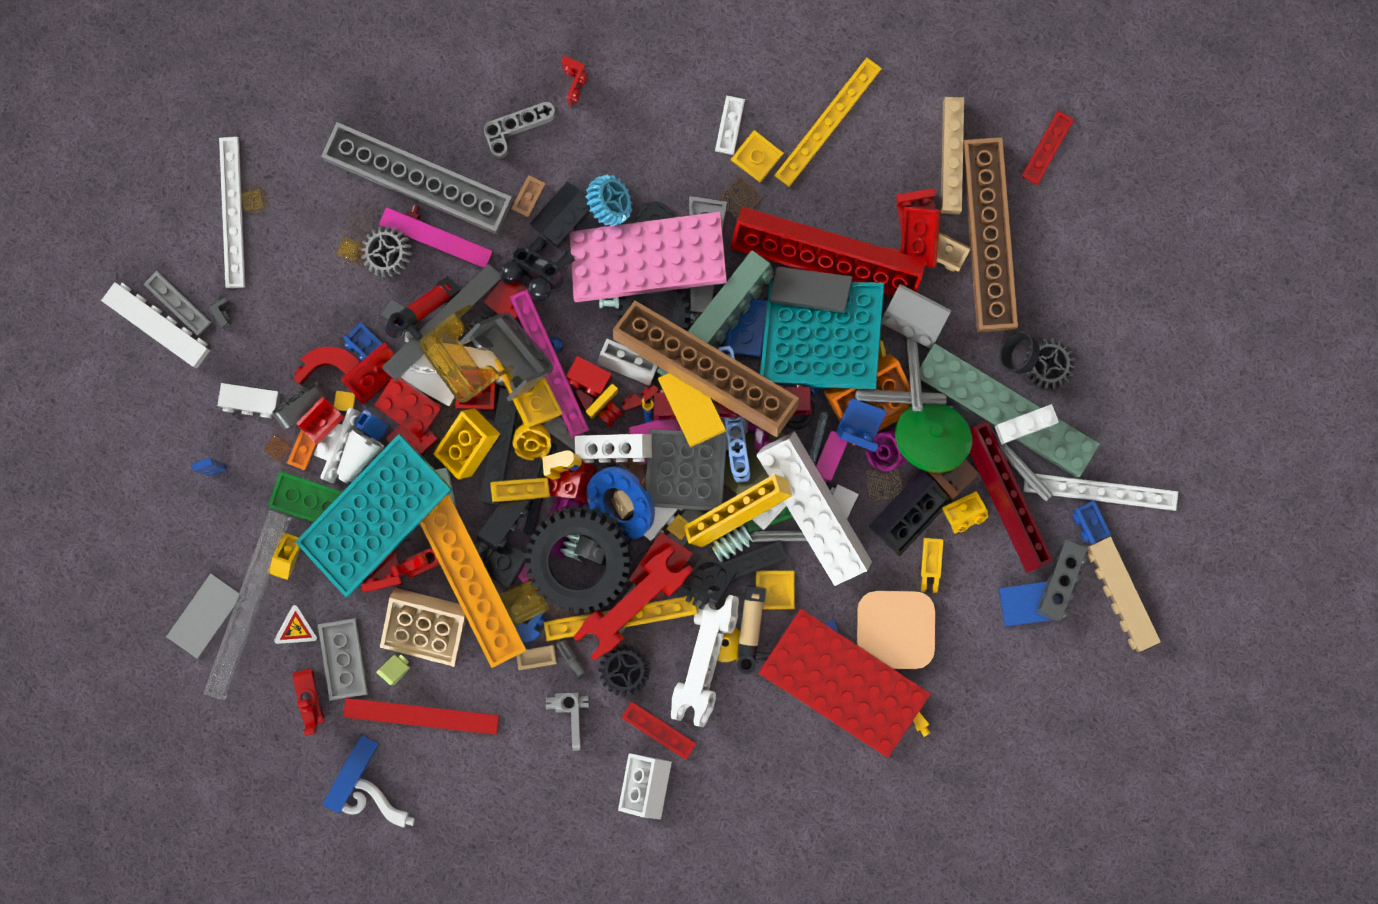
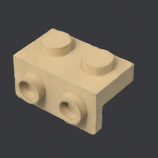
(951, 252)

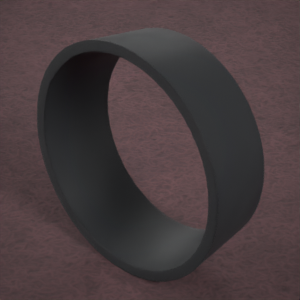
(1007, 349)

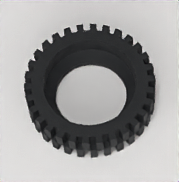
(587, 523)

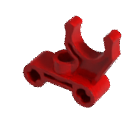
(415, 564)
(310, 710)

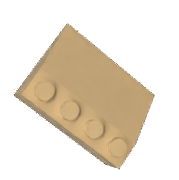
(423, 626)

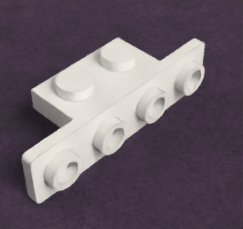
(333, 445)

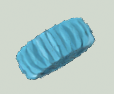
(606, 189)

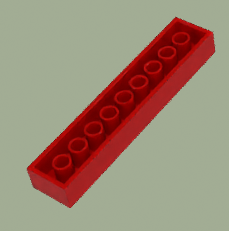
(824, 251)

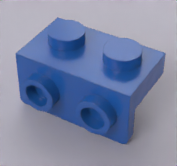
(362, 341)
(1091, 523)

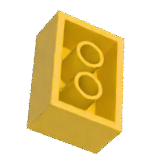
(466, 443)

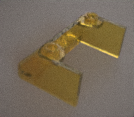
(454, 362)

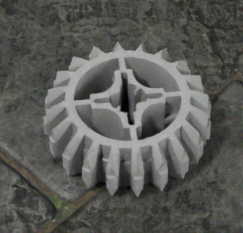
(383, 244)

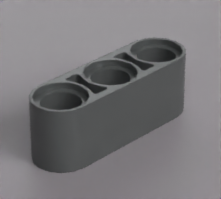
(298, 405)

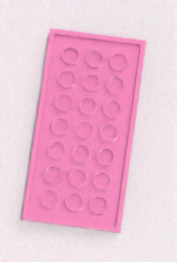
(648, 257)

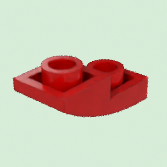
(634, 401)

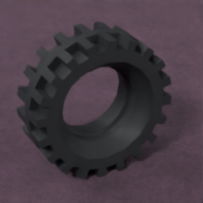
(674, 298)

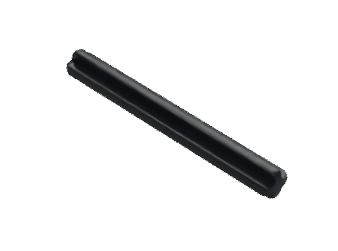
(536, 503)

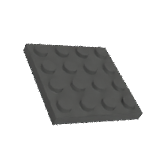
(685, 474)

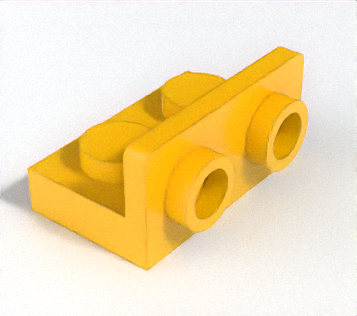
(965, 512)

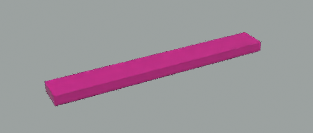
(556, 379)

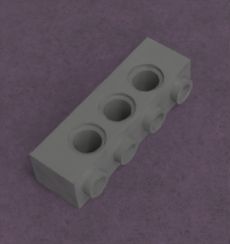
(1046, 606)

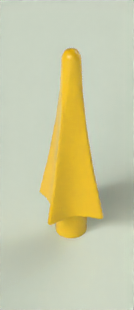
(921, 724)

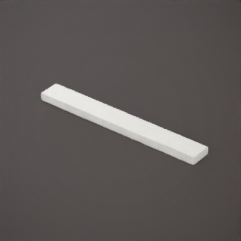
(232, 212)
(1107, 492)

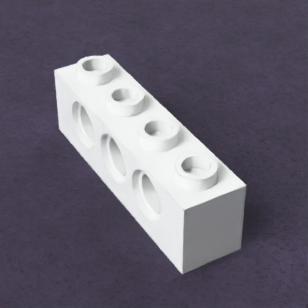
(640, 447)

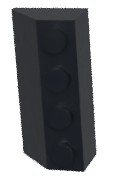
(910, 513)

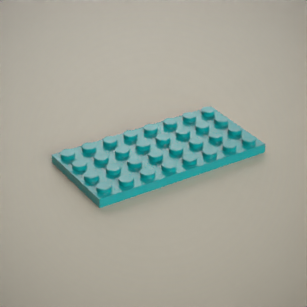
(373, 515)

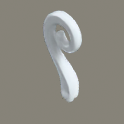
(394, 815)

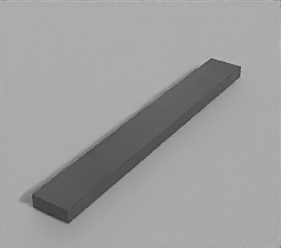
(470, 294)

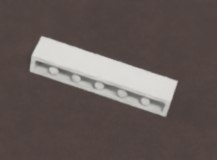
(155, 325)

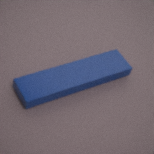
(209, 467)

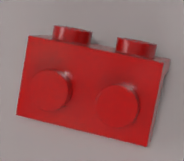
(320, 420)

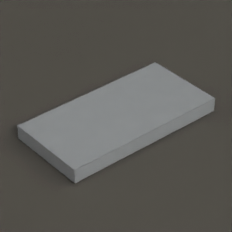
(204, 616)
(342, 659)

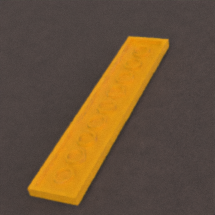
(472, 583)

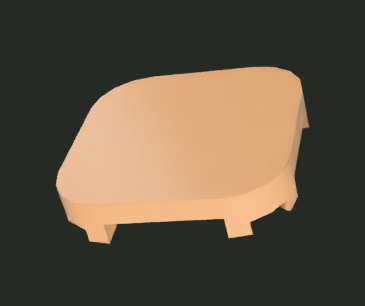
(897, 628)

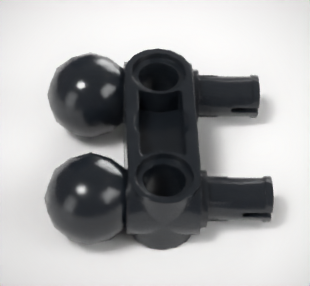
(543, 272)

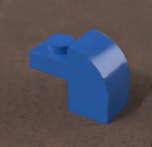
(527, 631)

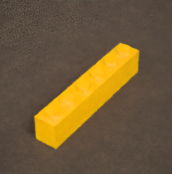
(738, 510)

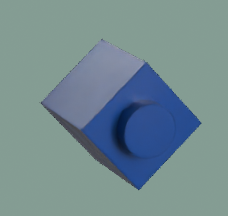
(371, 425)

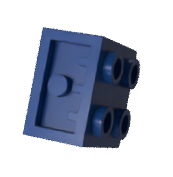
(861, 424)

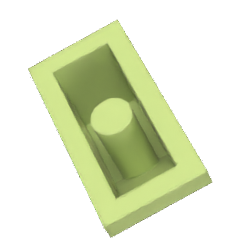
(394, 669)

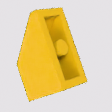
(285, 557)

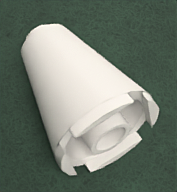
(357, 455)

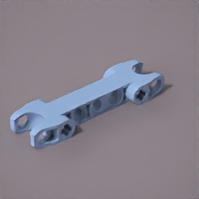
(735, 444)

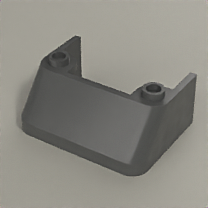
(512, 347)

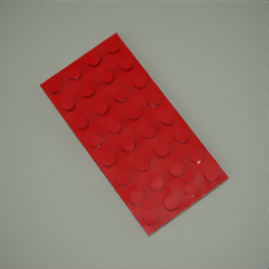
(844, 683)

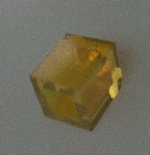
(349, 250)

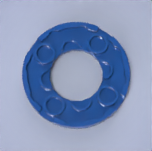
(627, 482)

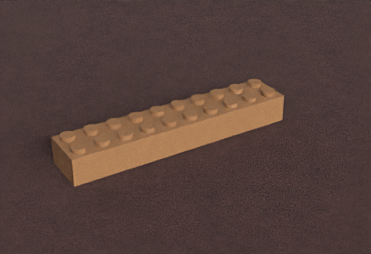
(989, 235)
(705, 368)

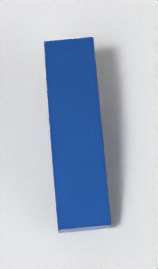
(350, 774)

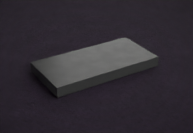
(811, 289)

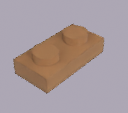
(528, 196)

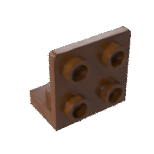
(956, 480)

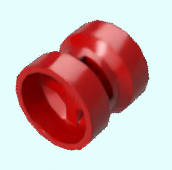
(609, 415)

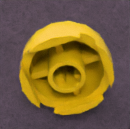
(531, 442)

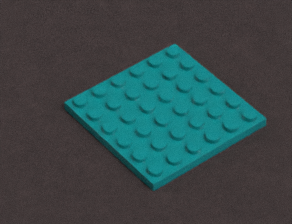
(823, 345)

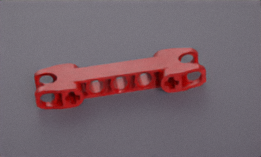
(608, 626)

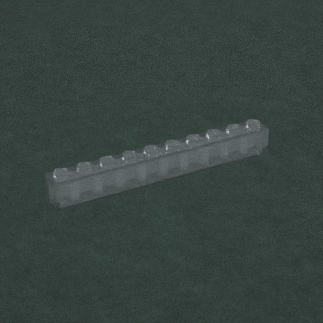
(246, 606)

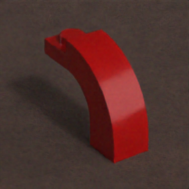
(325, 356)

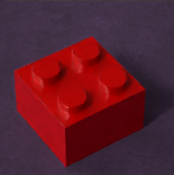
(589, 377)

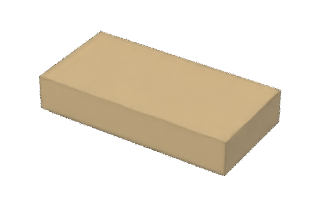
(536, 657)

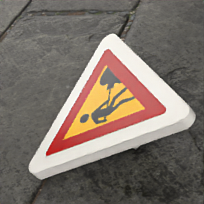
(295, 628)

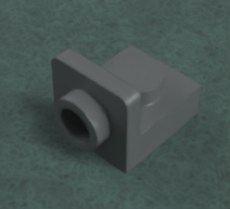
(221, 316)

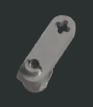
(558, 704)

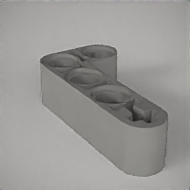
(521, 125)

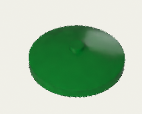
(933, 438)

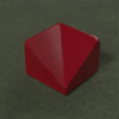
(583, 399)

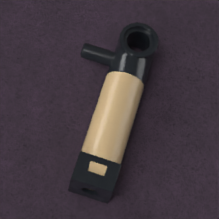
(750, 628)

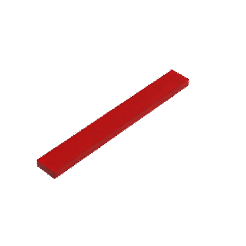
(421, 716)

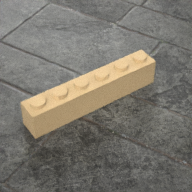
(952, 155)
(1123, 594)

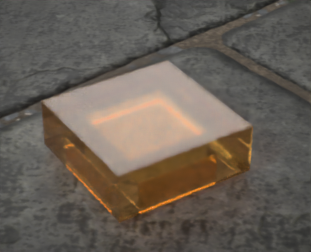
(276, 448)

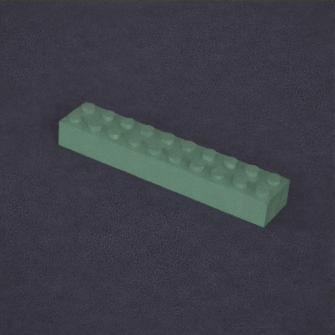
(997, 404)

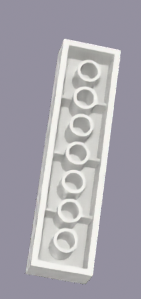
(816, 509)

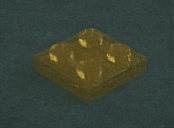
(523, 603)

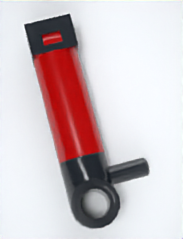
(419, 309)

